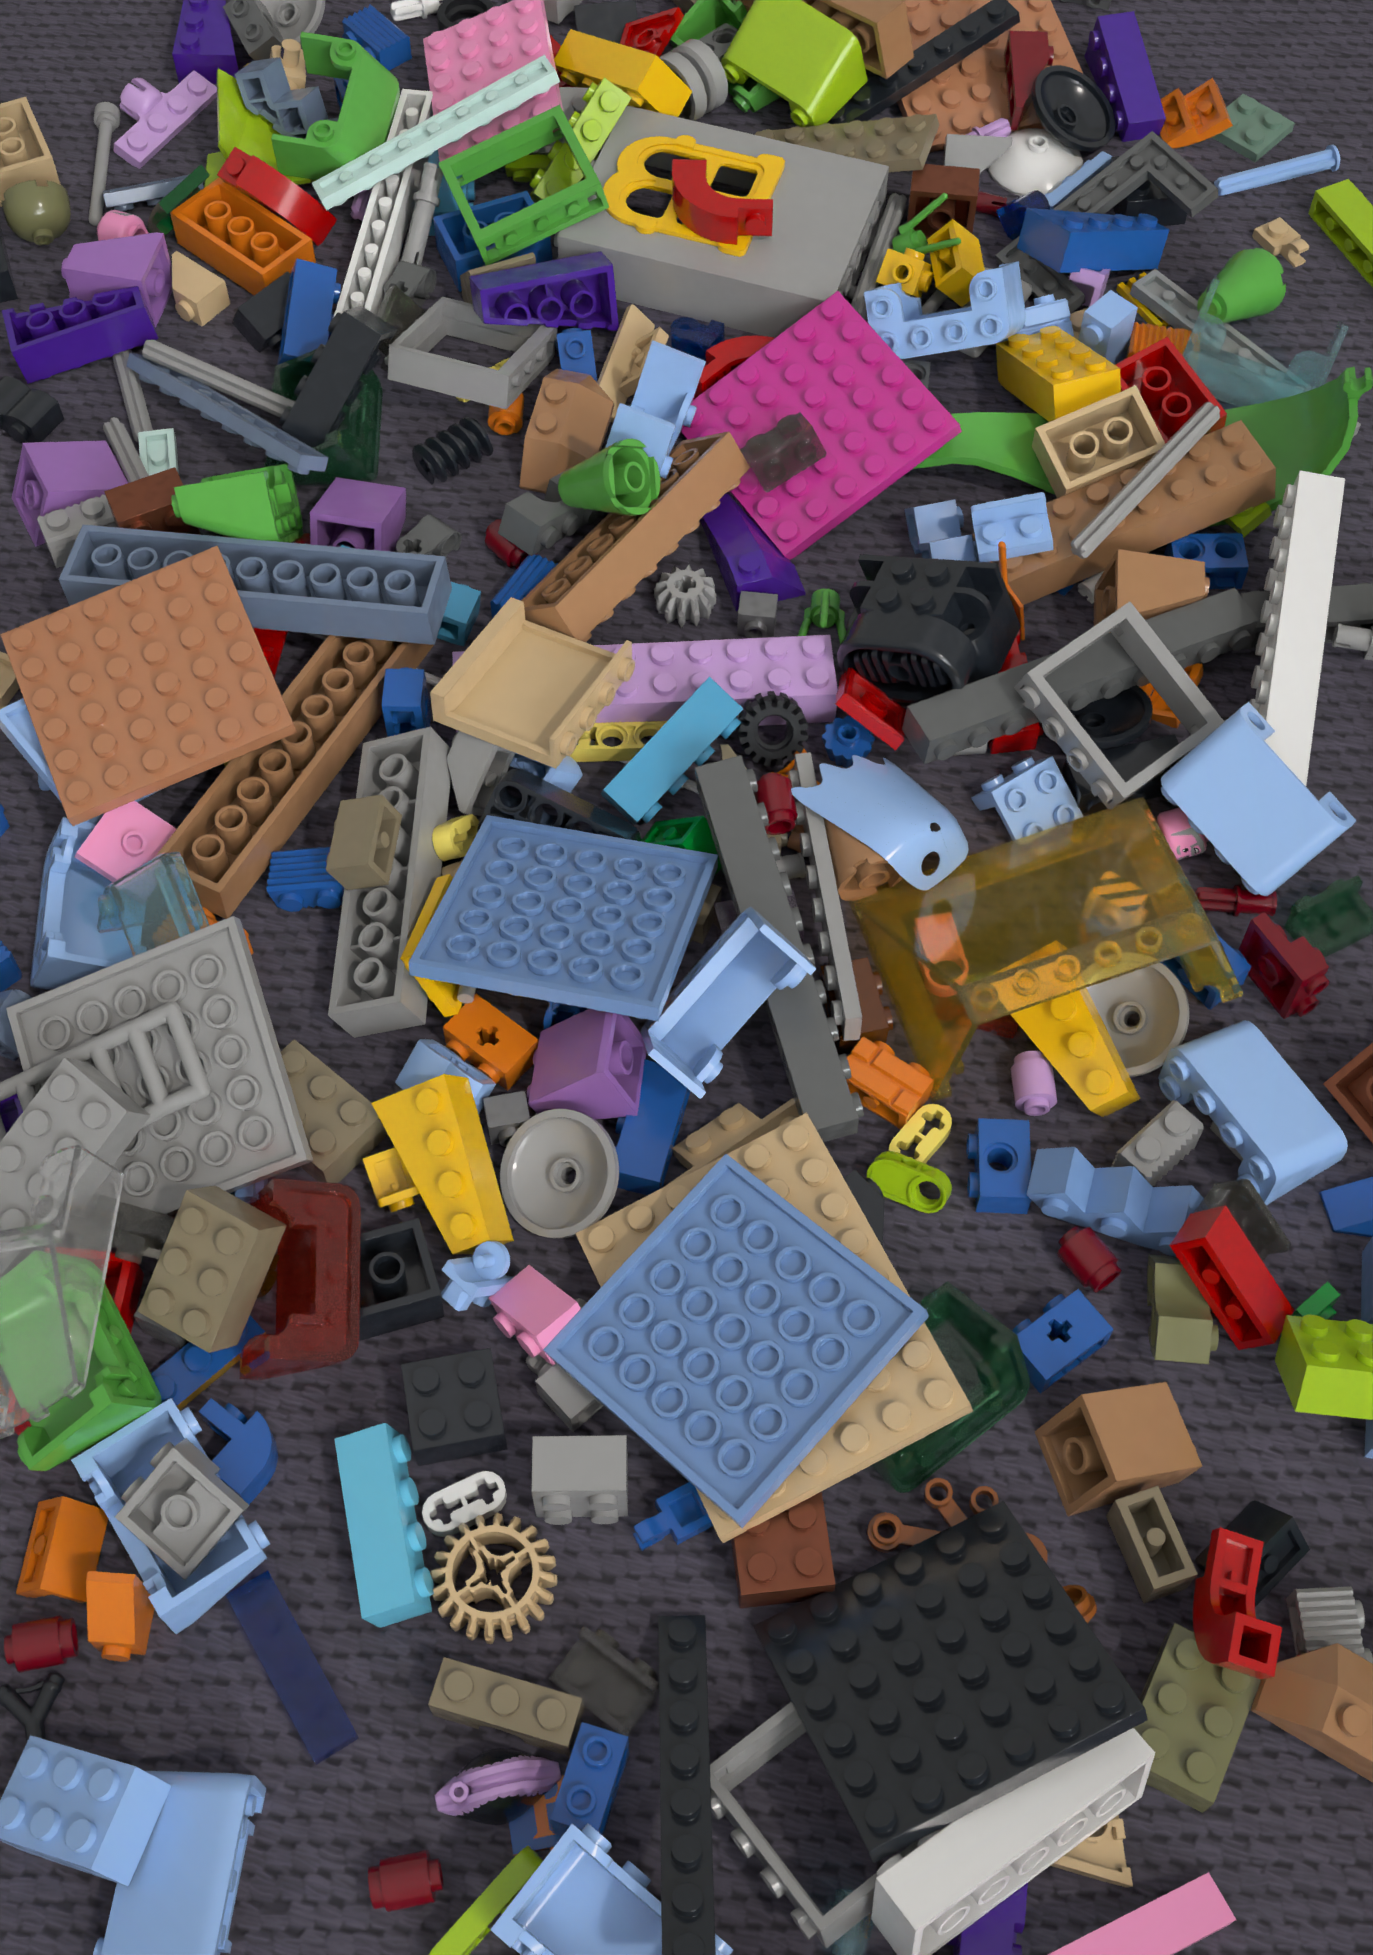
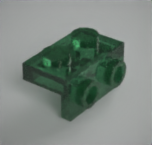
(1332, 917)

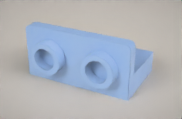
(1017, 521)

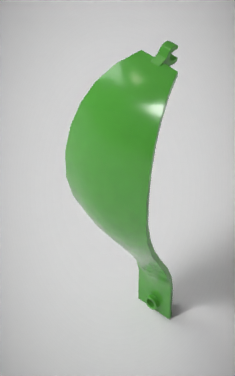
(1295, 433)

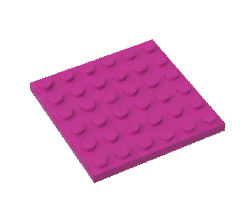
(858, 399)

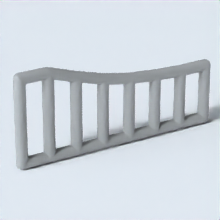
(98, 1048)

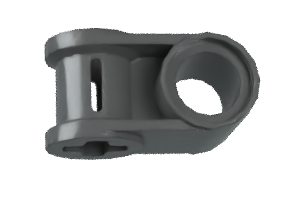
(413, 280)
(430, 538)

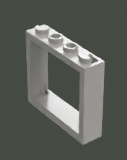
(413, 365)
(1160, 670)
(734, 1768)

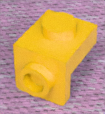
(390, 1180)

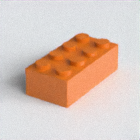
(239, 236)

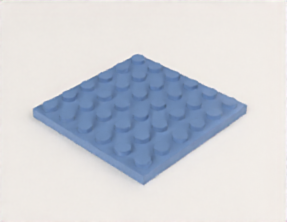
(567, 917)
(735, 1338)

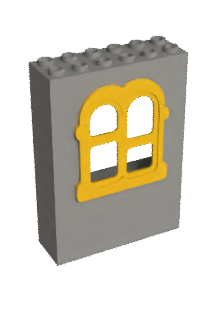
(763, 284)

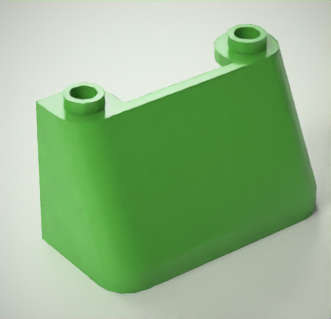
(706, 17)
(243, 504)
(114, 1396)

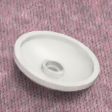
(1034, 163)

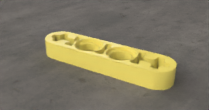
(628, 732)

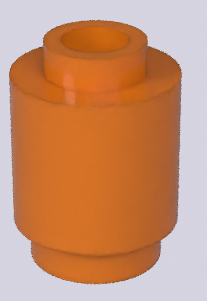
(507, 420)

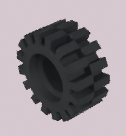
(772, 706)

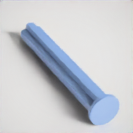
(1279, 171)

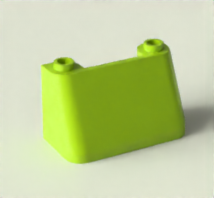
(798, 57)

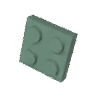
(1254, 128)

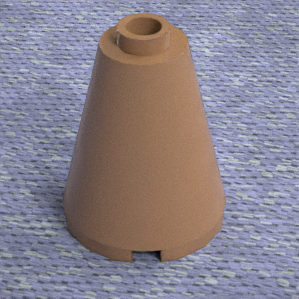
(856, 865)

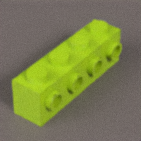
(592, 127)

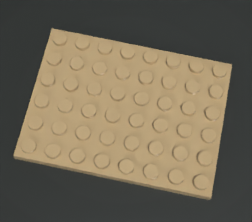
(909, 1395)

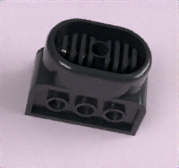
(927, 625)

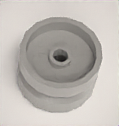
(702, 73)

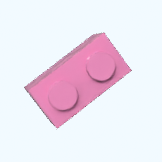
(532, 1311)

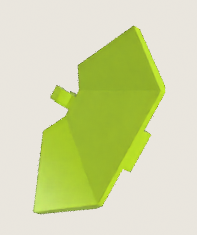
(242, 128)

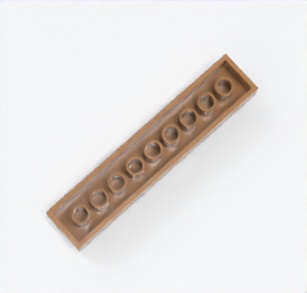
(272, 789)

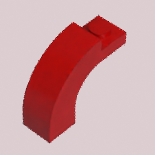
(277, 194)
(714, 214)
(726, 357)
(1225, 1608)

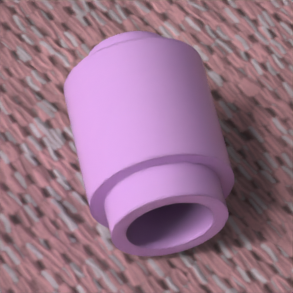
(1033, 1083)

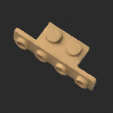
(628, 355)
(727, 1133)

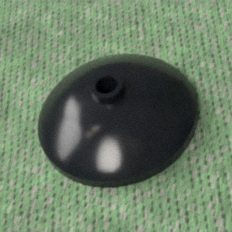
(1073, 108)
(1116, 719)

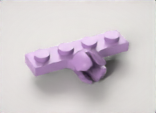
(159, 115)

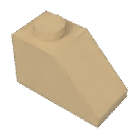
(197, 290)

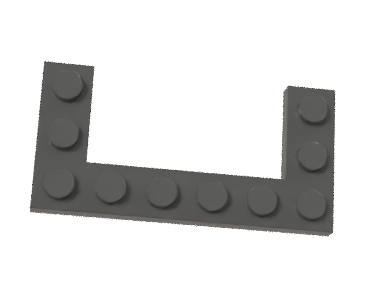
(1146, 160)

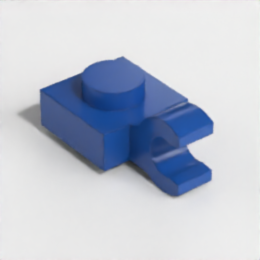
(679, 1515)

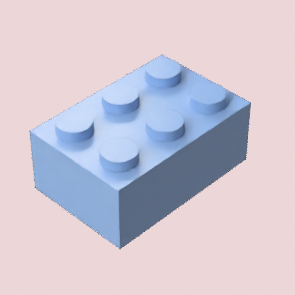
(80, 1809)

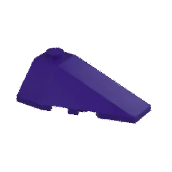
(747, 555)

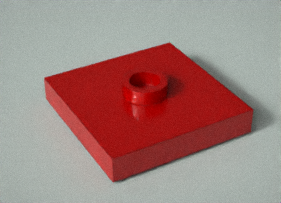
(871, 708)

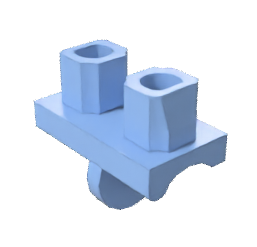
(477, 1276)

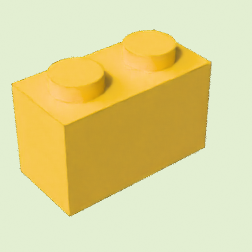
(958, 264)

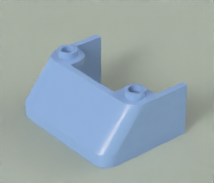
(660, 403)
(721, 997)

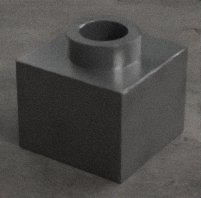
(757, 614)
(505, 1115)

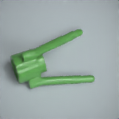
(916, 239)
(824, 613)

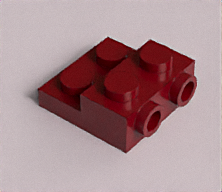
(1284, 970)

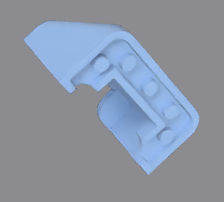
(68, 914)
(125, 1457)
(189, 1869)

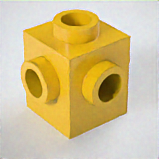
(897, 265)

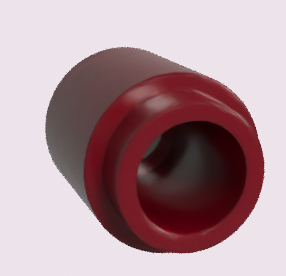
(504, 549)
(780, 804)
(1088, 1258)
(41, 1643)
(405, 1881)

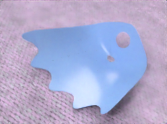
(888, 815)

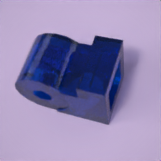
(1014, 212)
(695, 338)

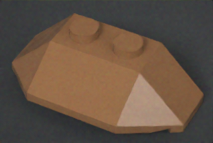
(564, 427)
(1325, 1703)

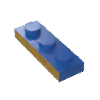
(195, 1369)

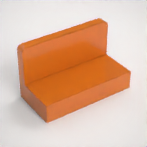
(62, 1549)

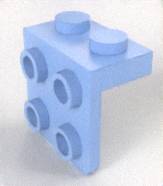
(1029, 798)

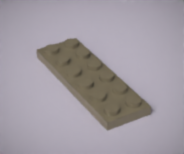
(889, 141)

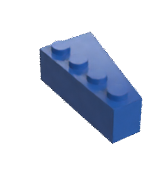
(1092, 240)

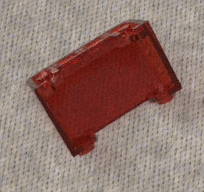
(314, 1279)

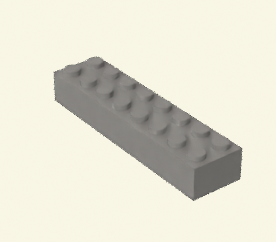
(369, 979)

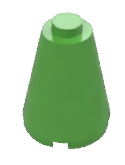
(1247, 286)
(613, 480)

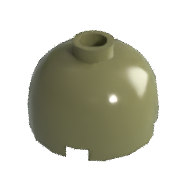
(37, 211)

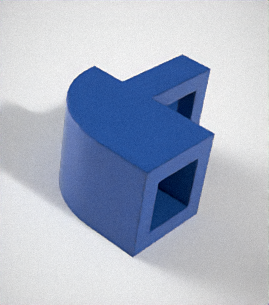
(251, 1448)

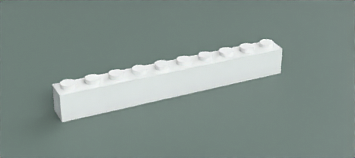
(386, 216)

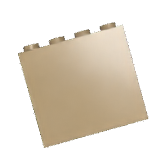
(529, 687)

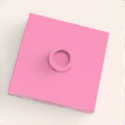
(124, 840)

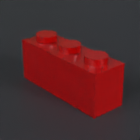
(1231, 1277)

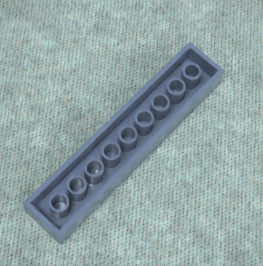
(281, 582)

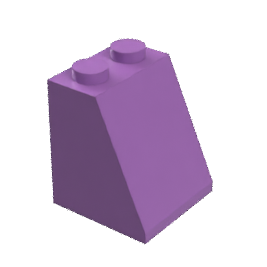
(119, 265)
(60, 475)
(359, 515)
(589, 1066)

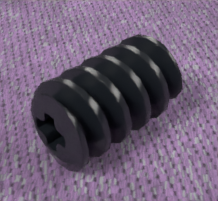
(451, 448)

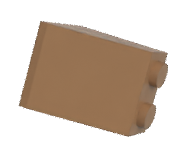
(1150, 583)
(1116, 1446)

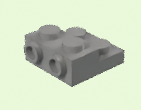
(181, 1507)

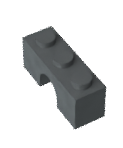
(540, 523)

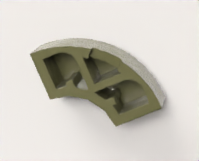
(1180, 1316)

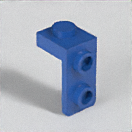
(576, 351)

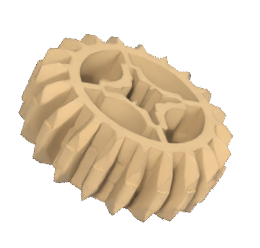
(474, 1543)

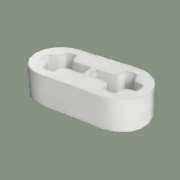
(459, 1494)

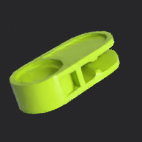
(900, 1180)

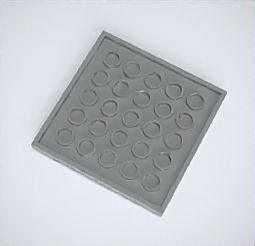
(250, 1117)

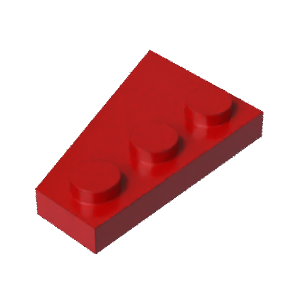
(652, 32)

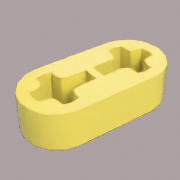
(454, 837)
(914, 1127)

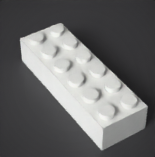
(1004, 1845)

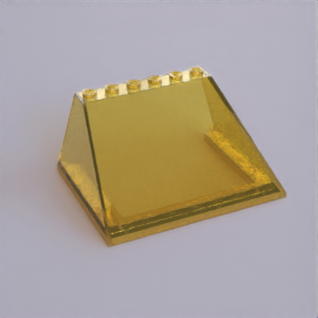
(1033, 928)

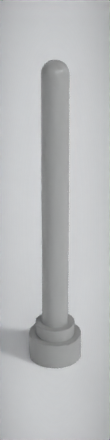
(107, 120)

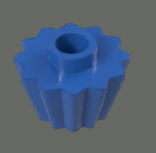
(846, 738)

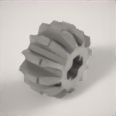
(685, 595)

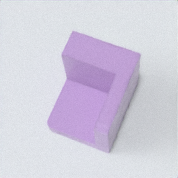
(1091, 283)

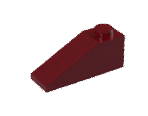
(1024, 59)

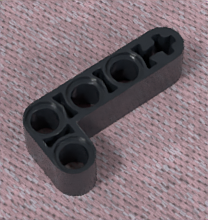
(568, 806)

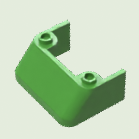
(364, 114)

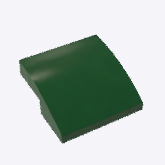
(160, 217)

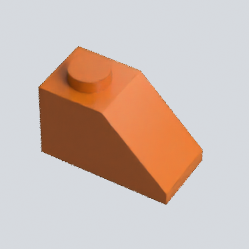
(118, 1614)

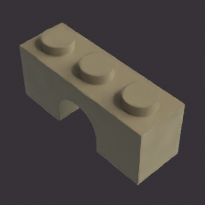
(508, 1704)

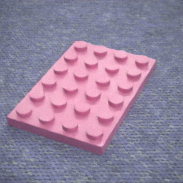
(481, 53)

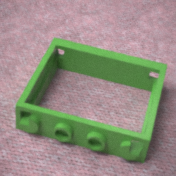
(540, 218)

